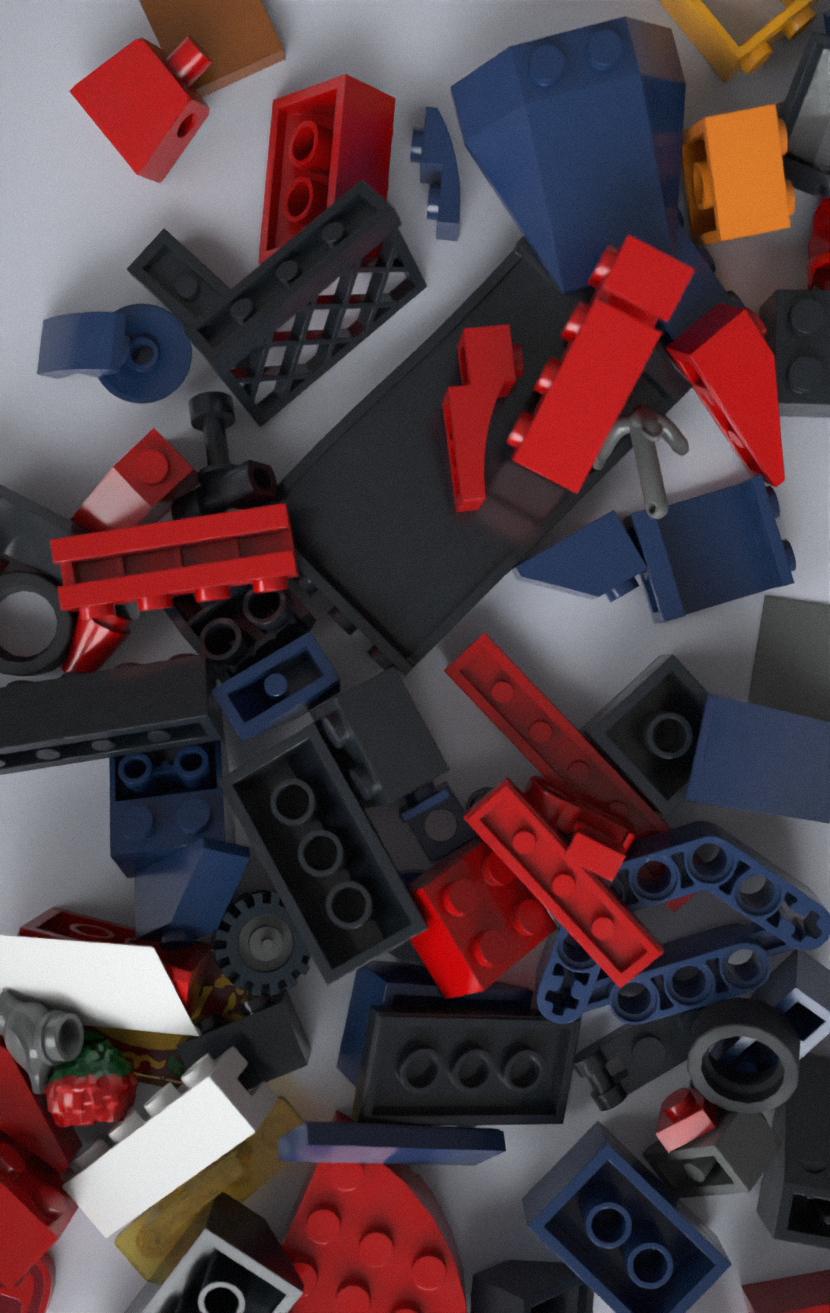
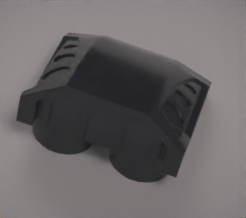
(240, 628)

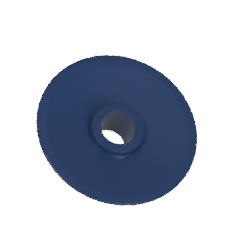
(172, 355)

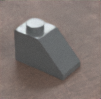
(719, 1161)

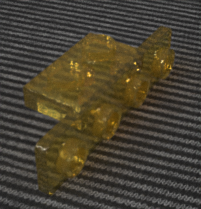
(236, 1172)

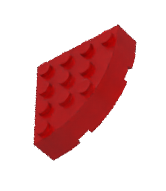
(371, 1242)

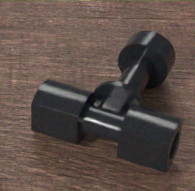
(222, 483)

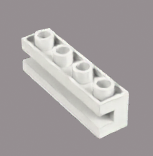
(168, 1142)

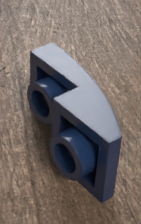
(438, 166)
(83, 344)

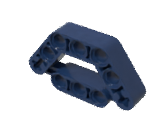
(709, 951)

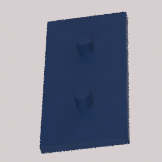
(762, 761)

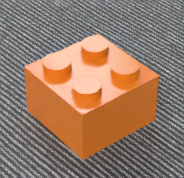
(736, 176)

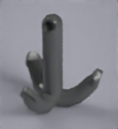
(646, 428)

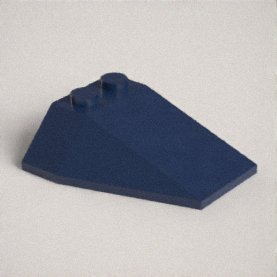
(581, 140)

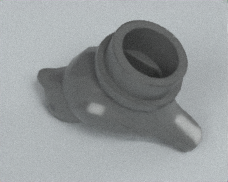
(39, 1037)

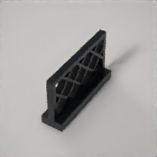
(291, 285)

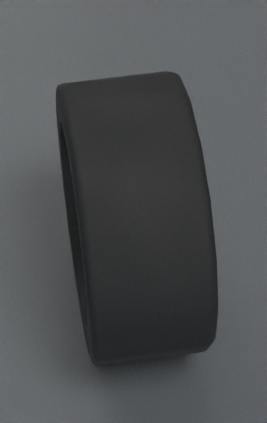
(57, 651)
(741, 1090)

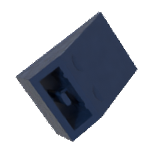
(167, 802)

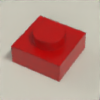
(684, 1118)

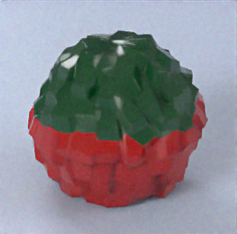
(92, 1087)

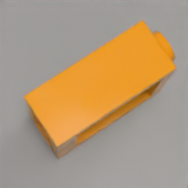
(721, 49)

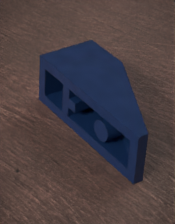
(802, 994)

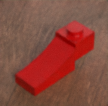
(487, 371)

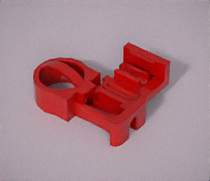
(598, 838)

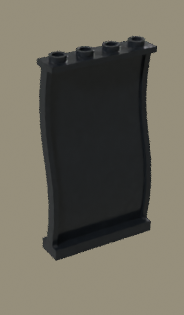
(378, 494)

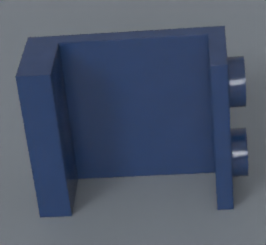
(712, 550)

